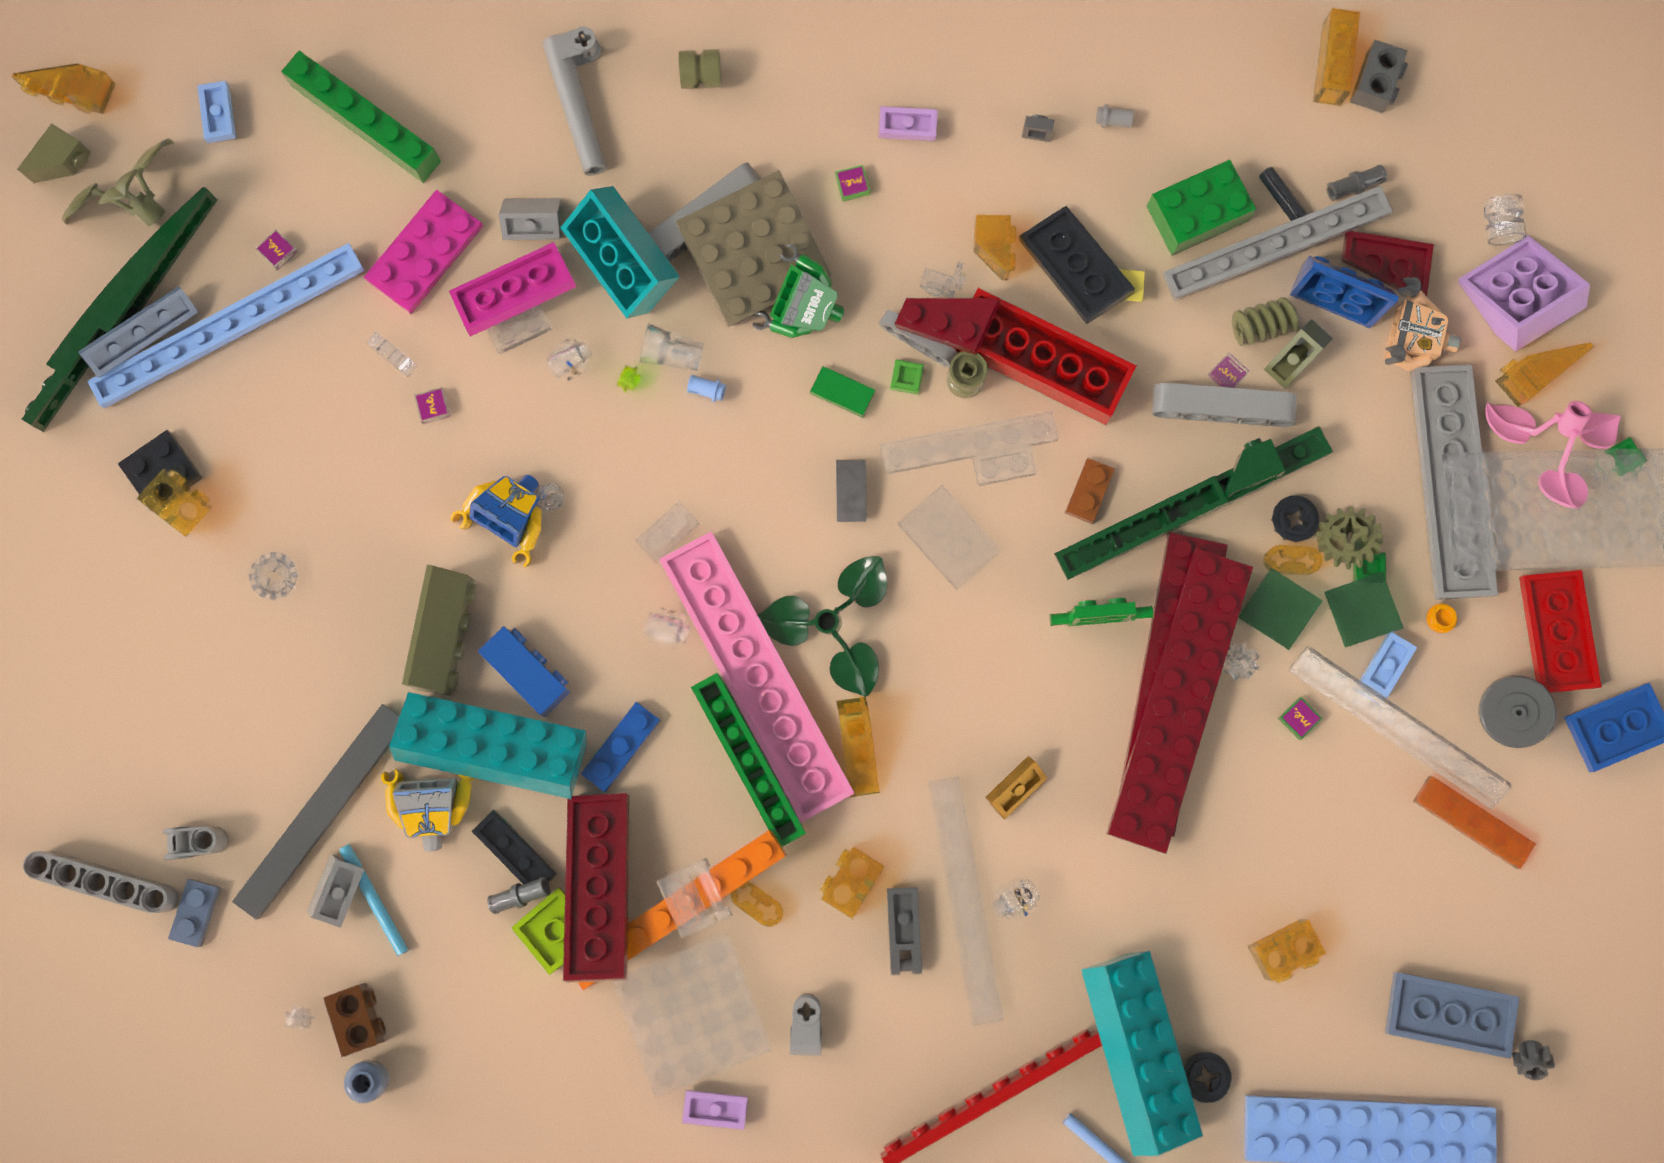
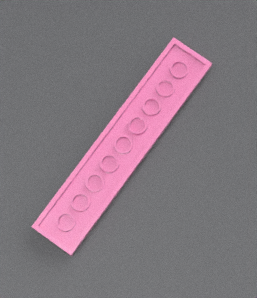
(756, 677)

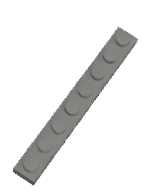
(1277, 243)

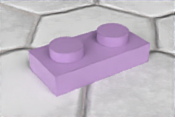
(908, 123)
(715, 1109)

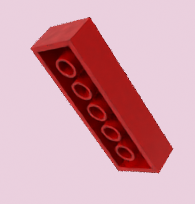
(1054, 361)

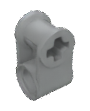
(189, 841)
(806, 1031)

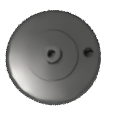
(1517, 711)

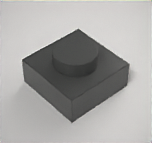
(1038, 128)

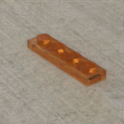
(1474, 822)

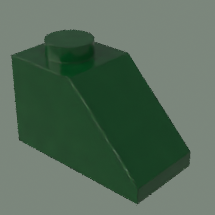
(1254, 467)

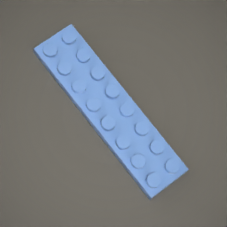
(1366, 1131)

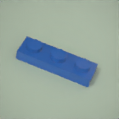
(620, 747)

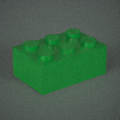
(1200, 207)

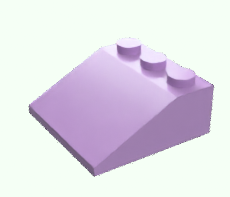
(1525, 292)

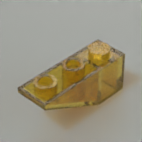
(71, 83)

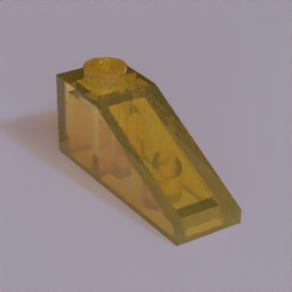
(1535, 371)
(858, 746)

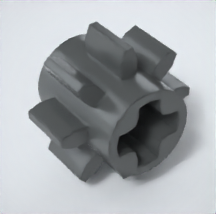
(1533, 1060)

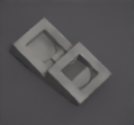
(851, 490)

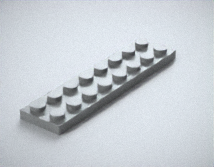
(1446, 424)

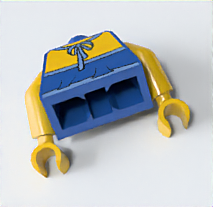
(507, 511)

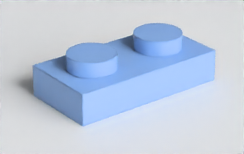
(216, 111)
(1388, 664)

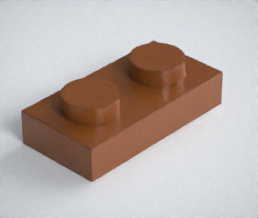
(1089, 491)

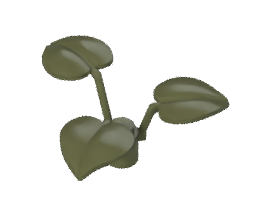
(141, 205)

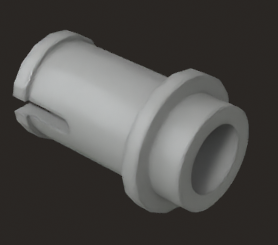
(1114, 116)

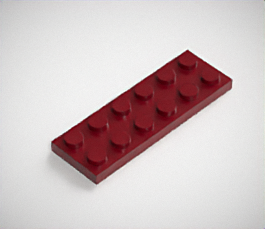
(596, 888)

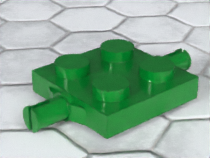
(1090, 613)

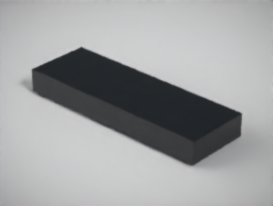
(512, 849)

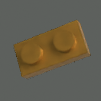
(1016, 787)

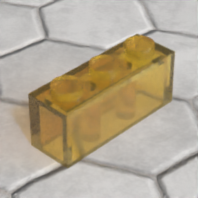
(1336, 57)

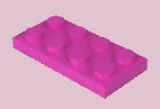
(423, 251)
(512, 289)

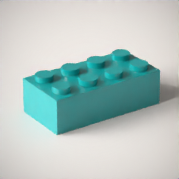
(619, 251)

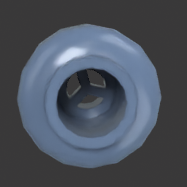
(356, 1081)

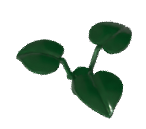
(788, 623)

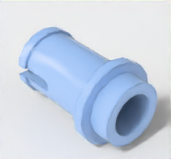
(706, 388)

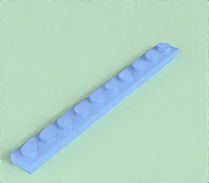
(226, 325)

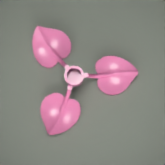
(1594, 429)

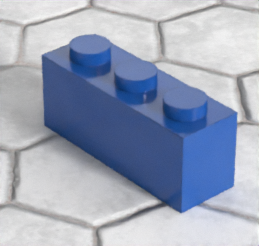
(525, 670)

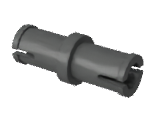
(1356, 182)
(519, 895)

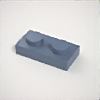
(194, 913)

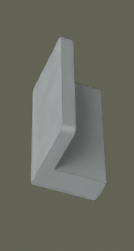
(530, 219)
(335, 891)

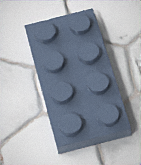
(1452, 1015)

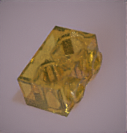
(170, 508)
(858, 885)
(1284, 943)

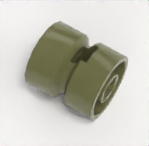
(700, 68)
(966, 374)

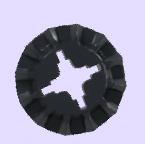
(1308, 516)
(1218, 1085)

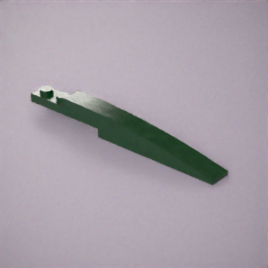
(116, 303)
(1180, 510)

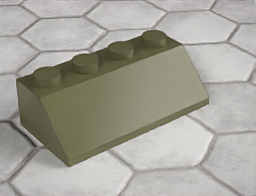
(439, 631)

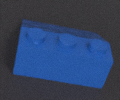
(1342, 291)

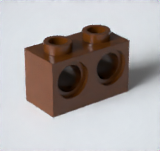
(346, 1022)

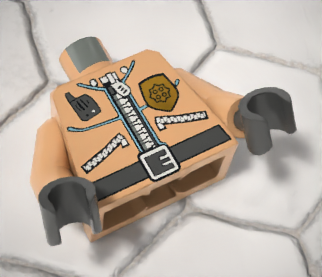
(1417, 330)

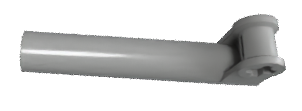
(563, 55)

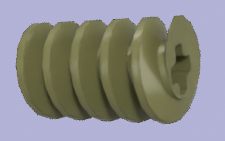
(1264, 319)

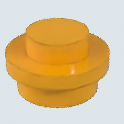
(1441, 618)

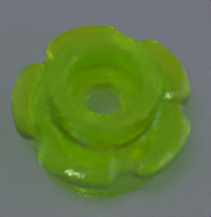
(629, 378)

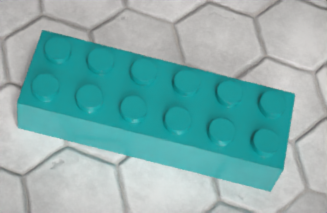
(489, 745)
(1142, 1054)

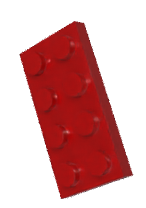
(1560, 631)

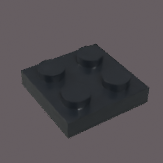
(156, 455)

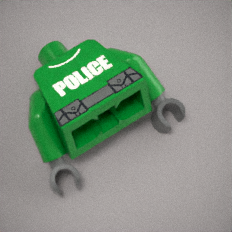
(803, 300)

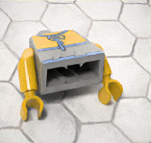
(427, 806)

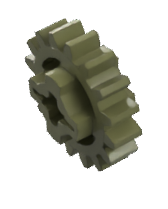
(1334, 537)

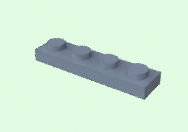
(138, 331)

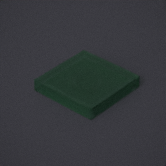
(1280, 608)
(1363, 610)

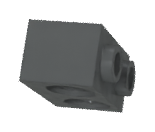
(1376, 75)

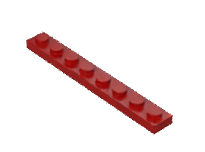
(979, 1103)

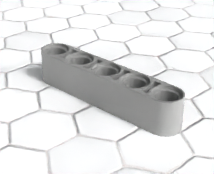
(667, 233)
(1224, 404)
(86, 881)

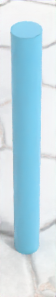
(376, 904)

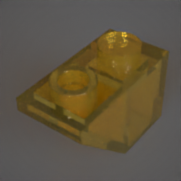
(993, 243)

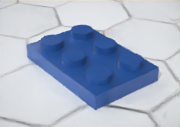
(1618, 727)

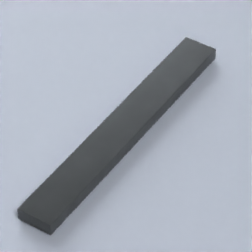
(318, 814)

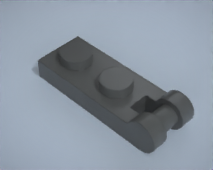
(904, 929)

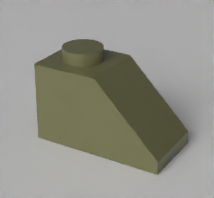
(54, 156)
(1298, 353)

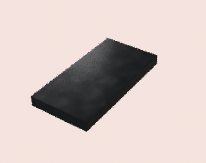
(1076, 264)

